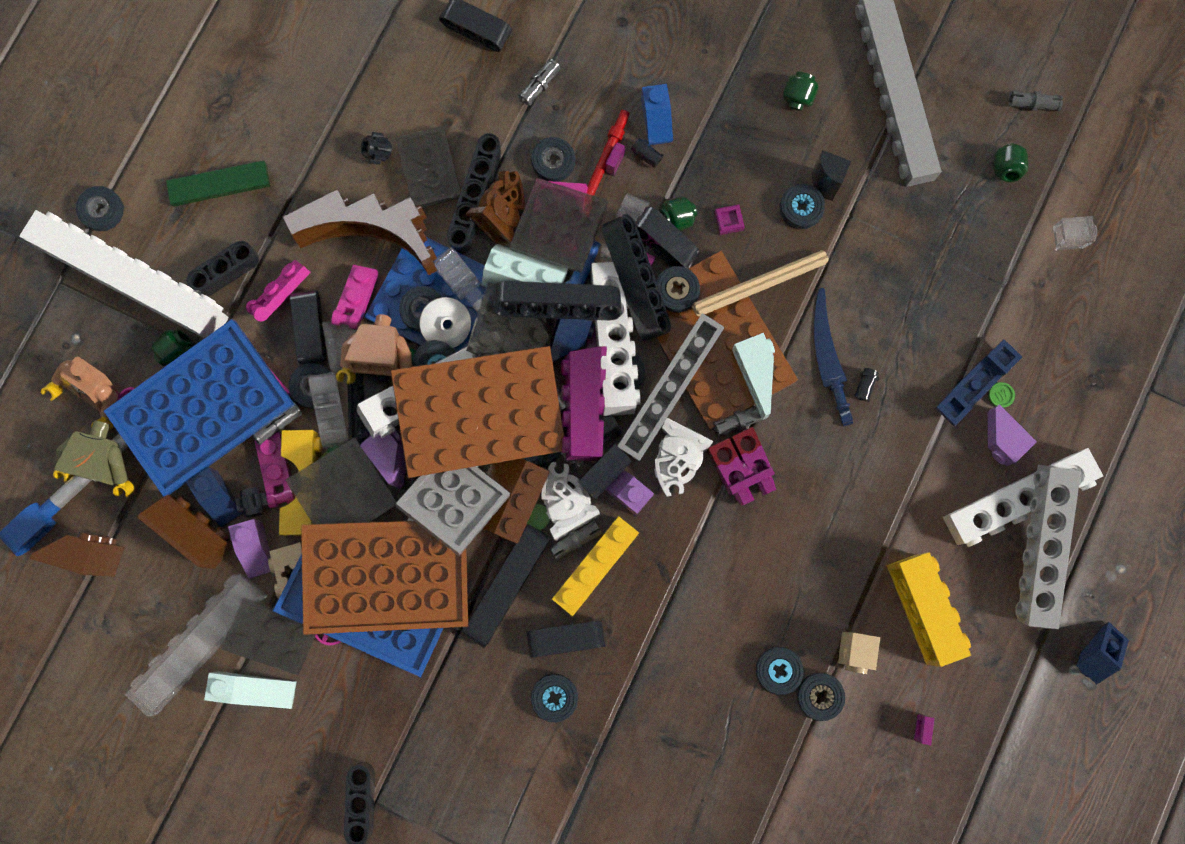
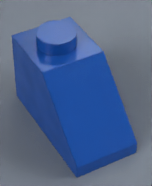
(657, 114)

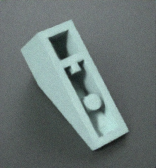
(756, 364)
(249, 690)

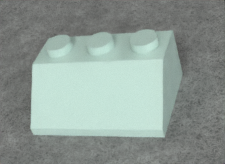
(513, 266)

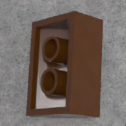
(524, 484)
(187, 531)
(82, 554)

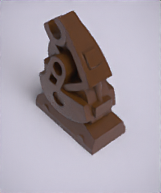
(500, 208)

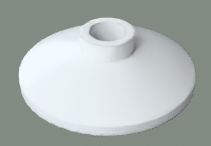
(437, 312)

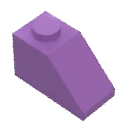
(1007, 437)
(387, 457)
(630, 492)
(251, 547)

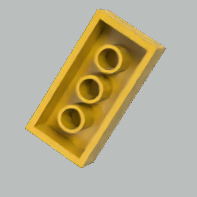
(929, 610)

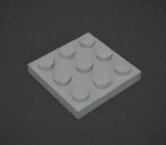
(453, 505)

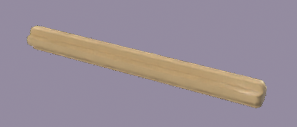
(760, 283)

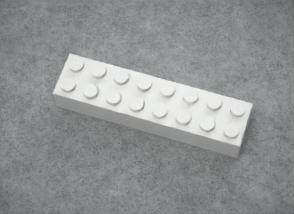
(124, 274)

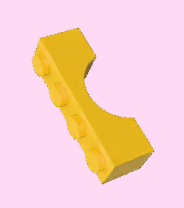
(301, 449)
(595, 566)

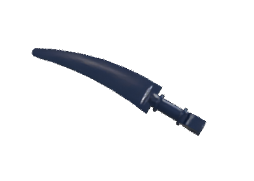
(827, 359)

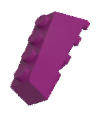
(583, 404)

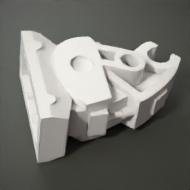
(679, 451)
(566, 506)

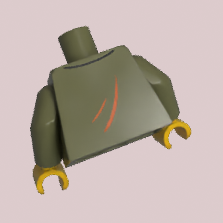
(93, 458)

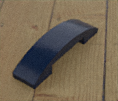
(978, 382)

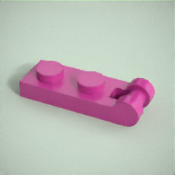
(277, 291)
(355, 297)
(274, 470)

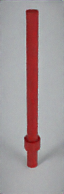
(615, 135)

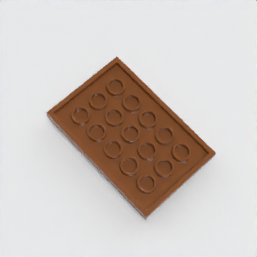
(719, 383)
(477, 411)
(380, 578)

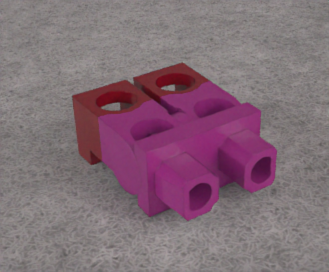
(738, 474)

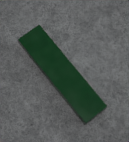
(218, 183)

